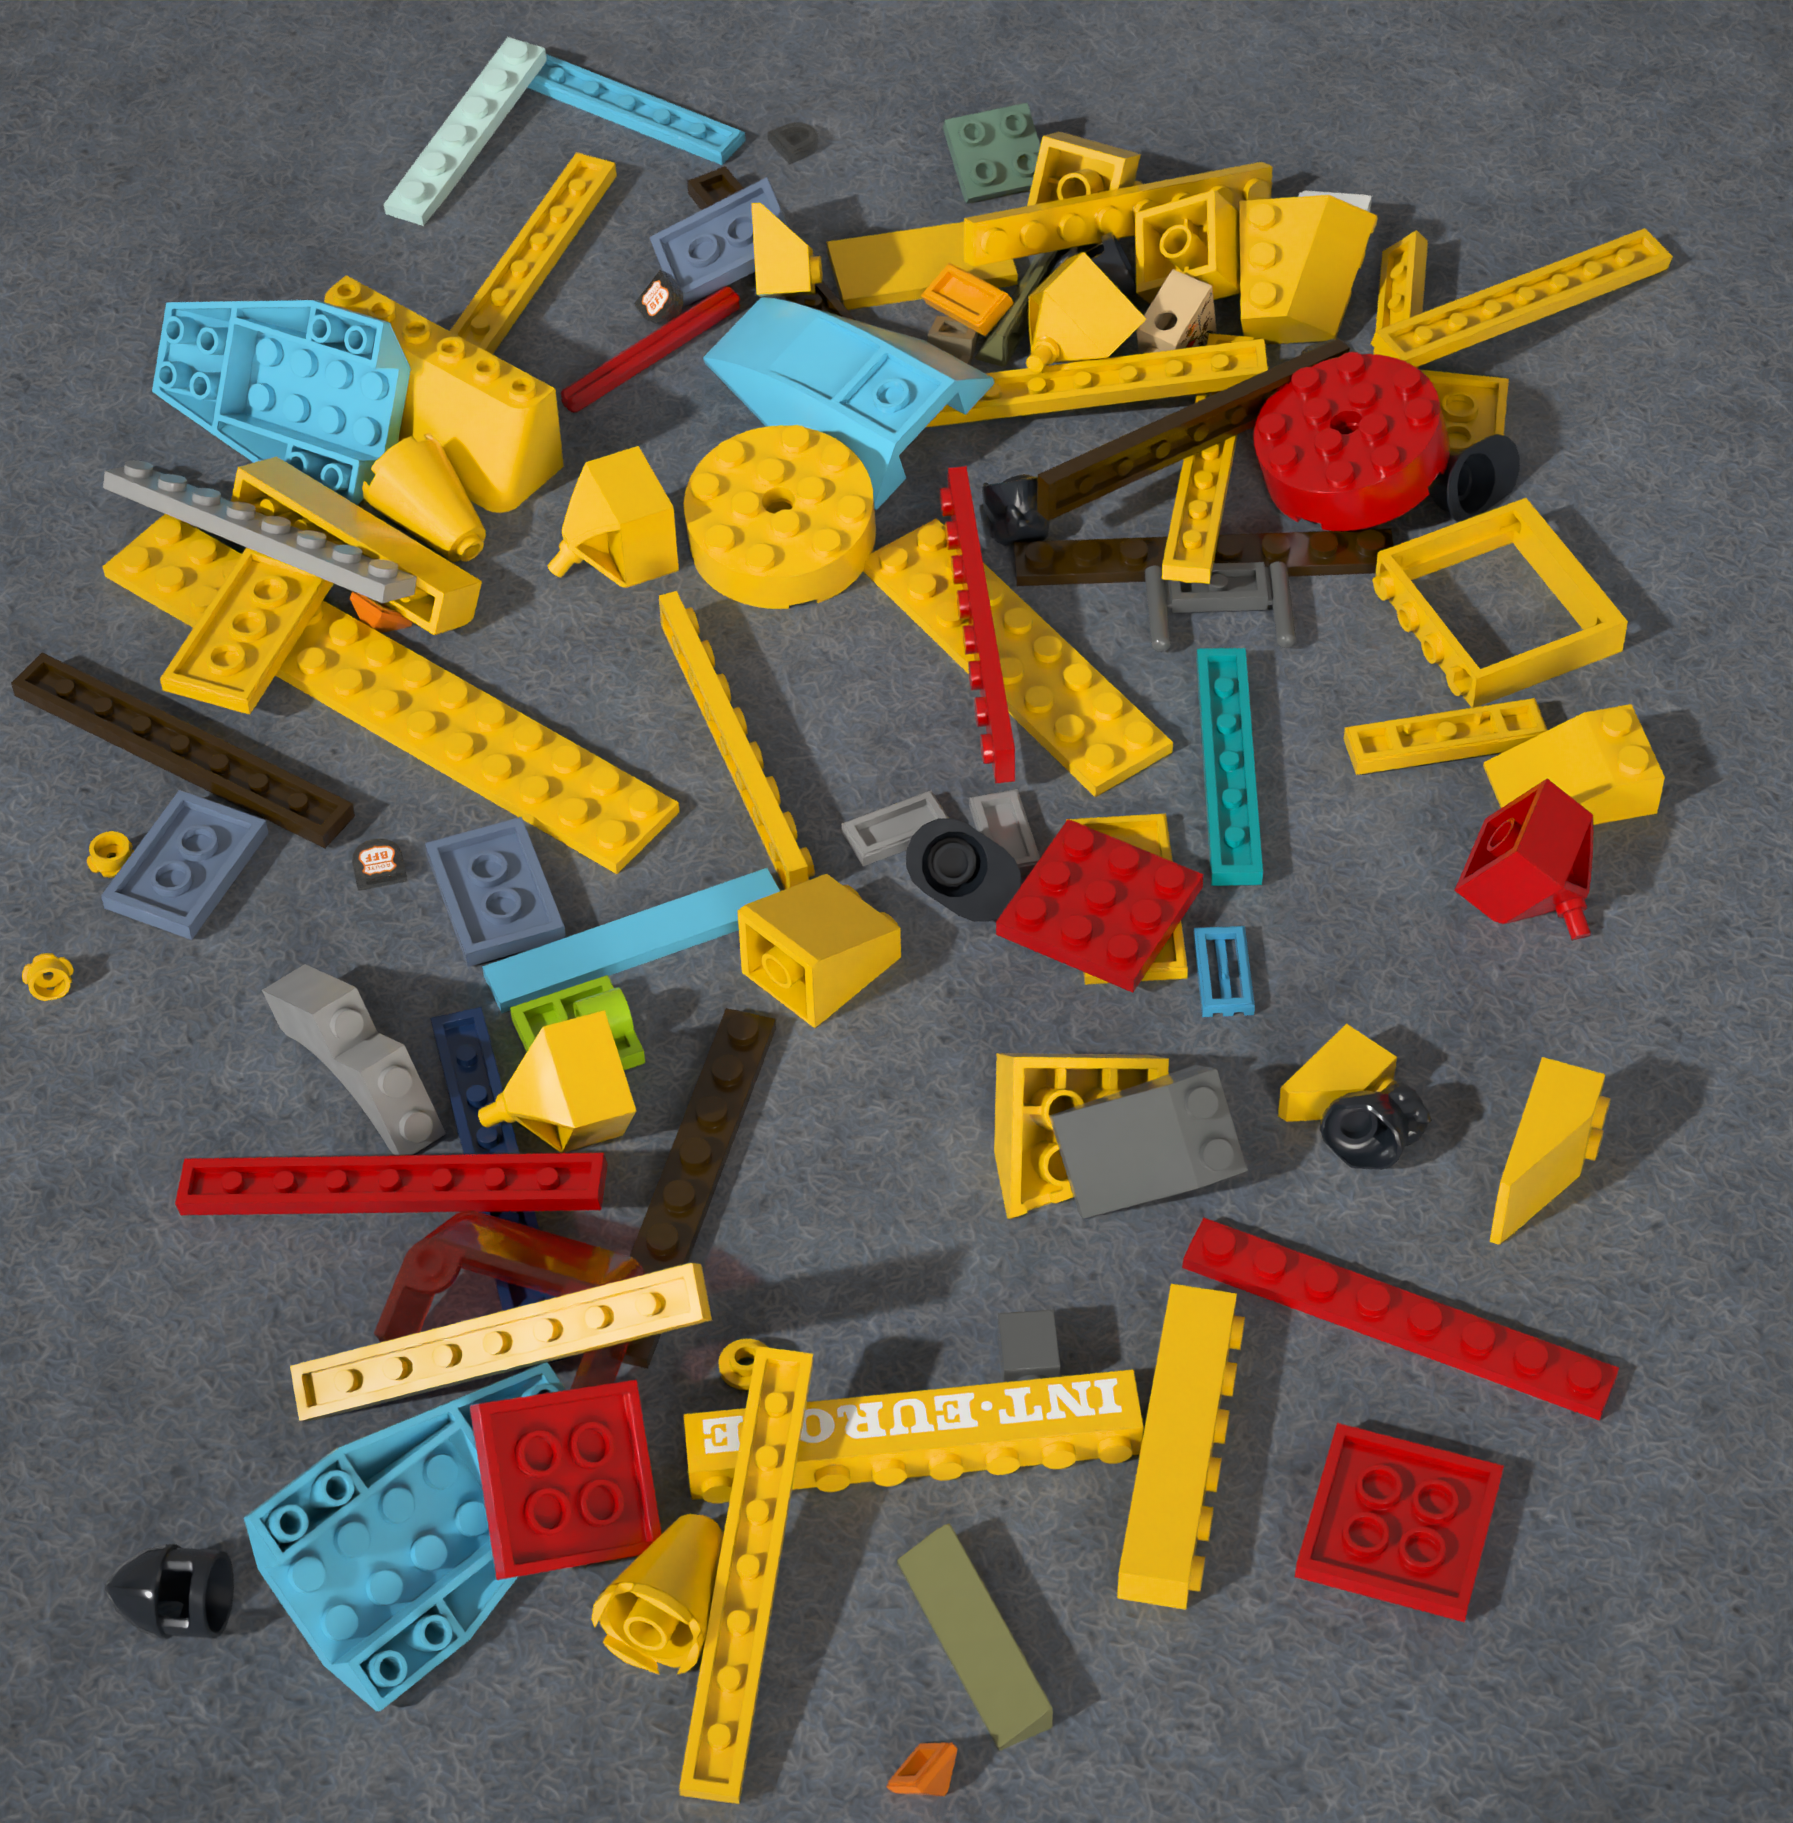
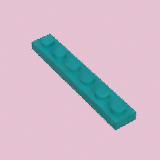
(1229, 767)

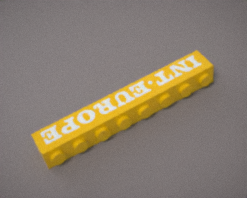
(936, 1433)

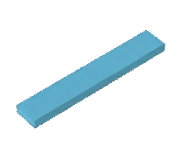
(637, 110)
(625, 941)

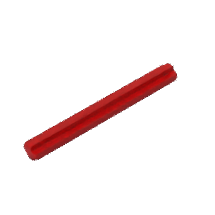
(650, 349)

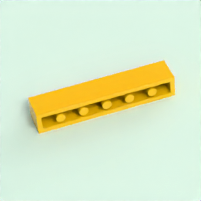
(443, 592)
(1178, 1447)

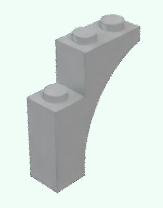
(375, 1069)

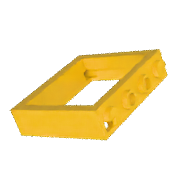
(1524, 527)

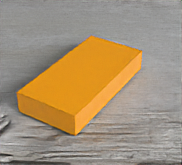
(967, 299)

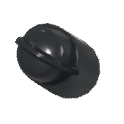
(1477, 477)
(957, 853)

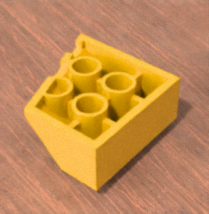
(1299, 265)
(1033, 1089)

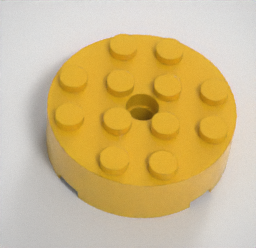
(780, 517)

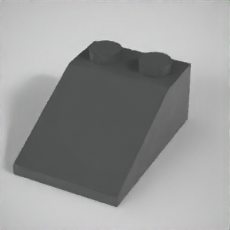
(1148, 1141)

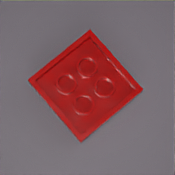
(1099, 905)
(565, 1478)
(1399, 1522)

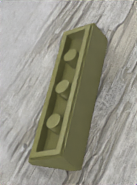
(1013, 325)
(976, 1639)

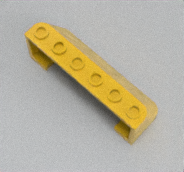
(483, 411)

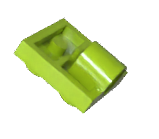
(578, 1002)

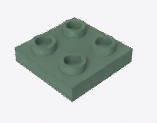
(993, 151)

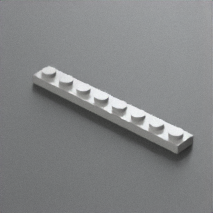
(262, 533)

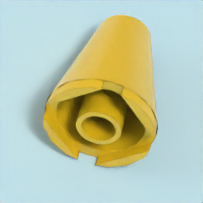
(425, 497)
(664, 1598)

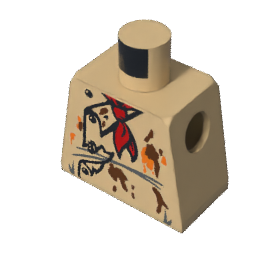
(1178, 316)

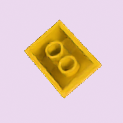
(1593, 758)
(1553, 1139)

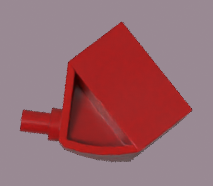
(1533, 860)

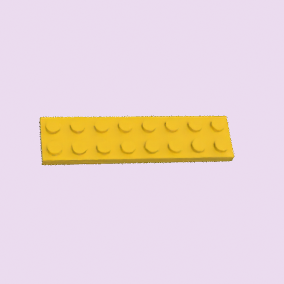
(1044, 678)

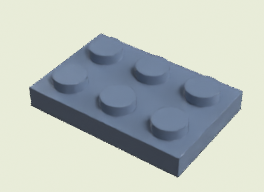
(714, 243)
(185, 864)
(495, 891)

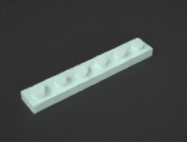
(465, 131)

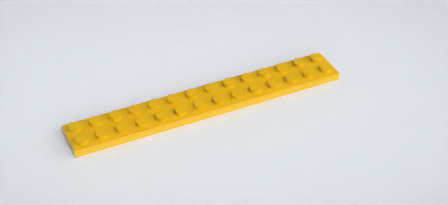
(419, 707)

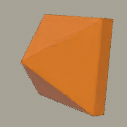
(377, 614)
(925, 1770)

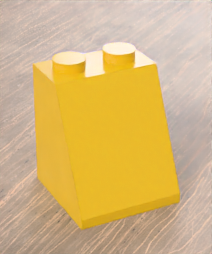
(815, 946)

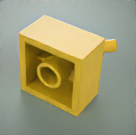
(1080, 167)
(1191, 237)
(1078, 315)
(619, 522)
(568, 1086)

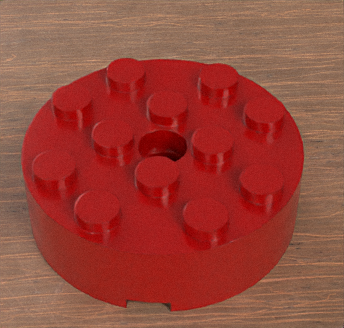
(1352, 441)

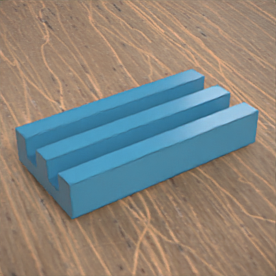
(1225, 1004)

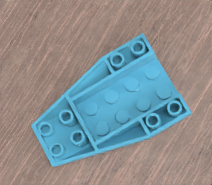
(843, 380)
(288, 383)
(389, 1545)

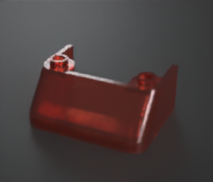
(511, 1255)

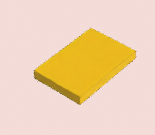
(1470, 406)

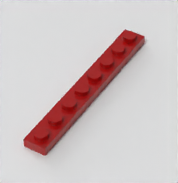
(979, 635)
(392, 1184)
(1401, 1318)

